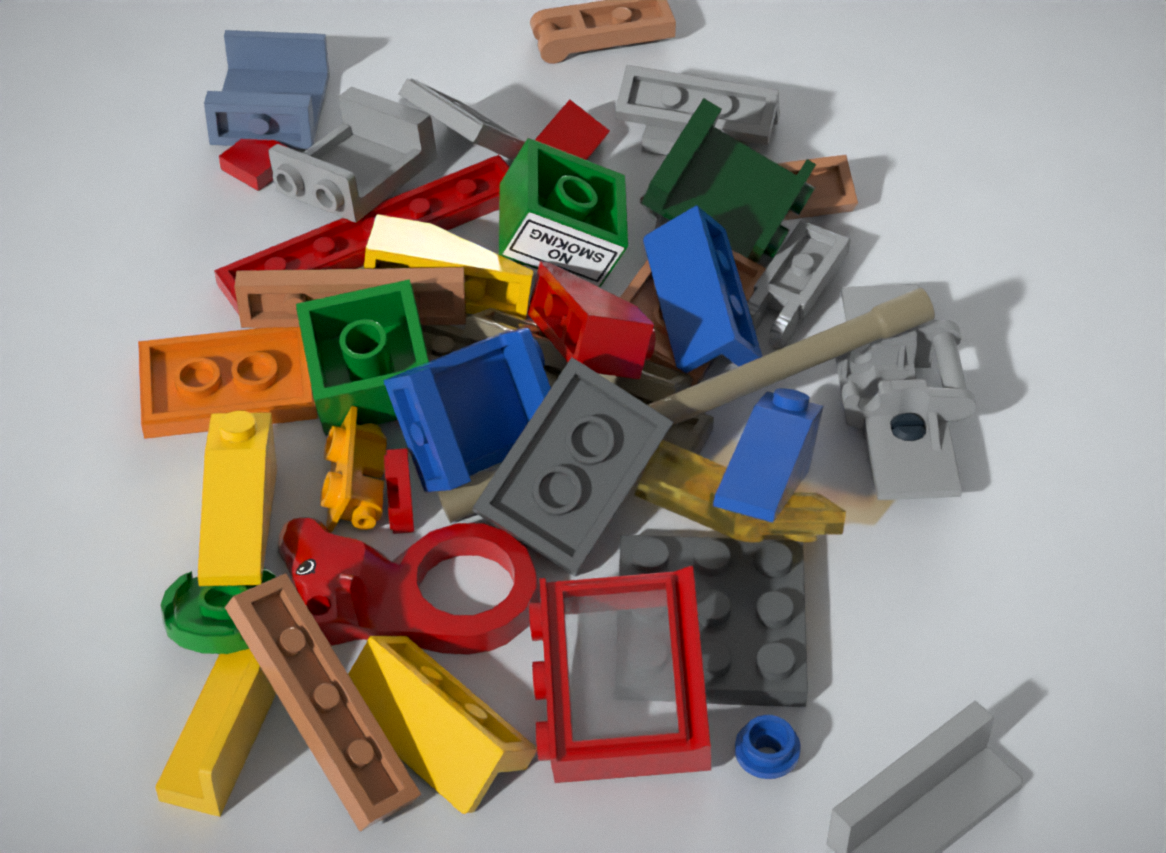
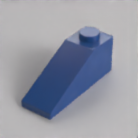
(771, 455)

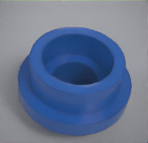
(772, 733)

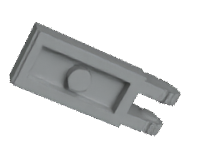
(797, 278)

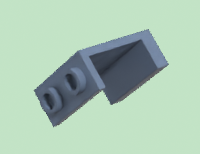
(270, 89)

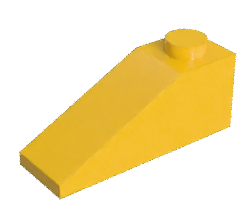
(489, 278)
(236, 498)

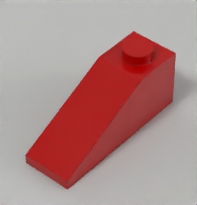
(591, 323)

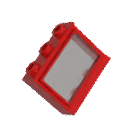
(620, 677)

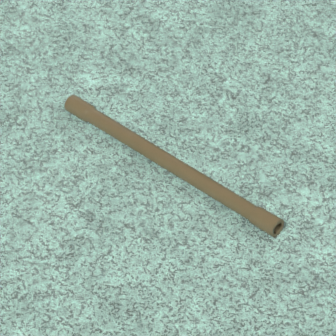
(880, 323)

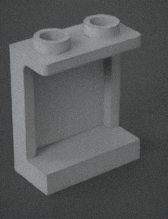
(359, 160)

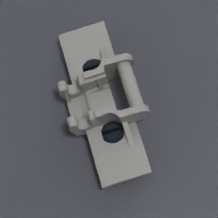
(898, 413)

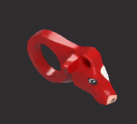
(364, 594)

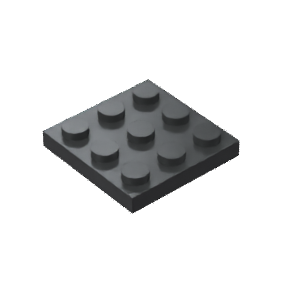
(746, 608)

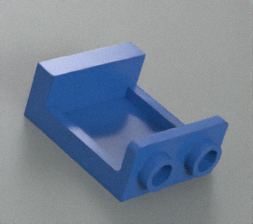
(469, 406)

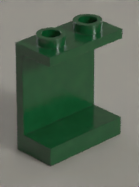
(730, 184)

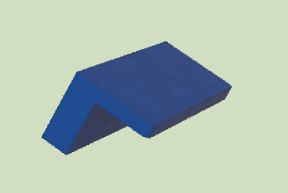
(700, 291)

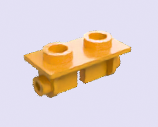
(345, 490)

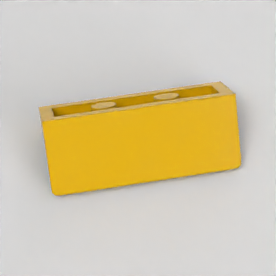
(437, 721)
(217, 735)

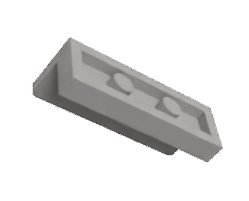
(671, 99)
(928, 793)

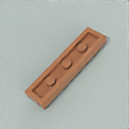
(271, 296)
(322, 701)

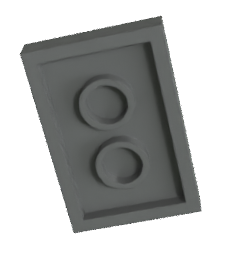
(572, 466)

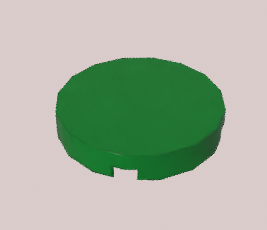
(198, 617)

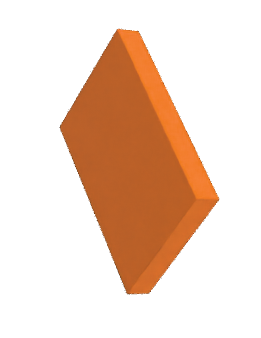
(223, 373)

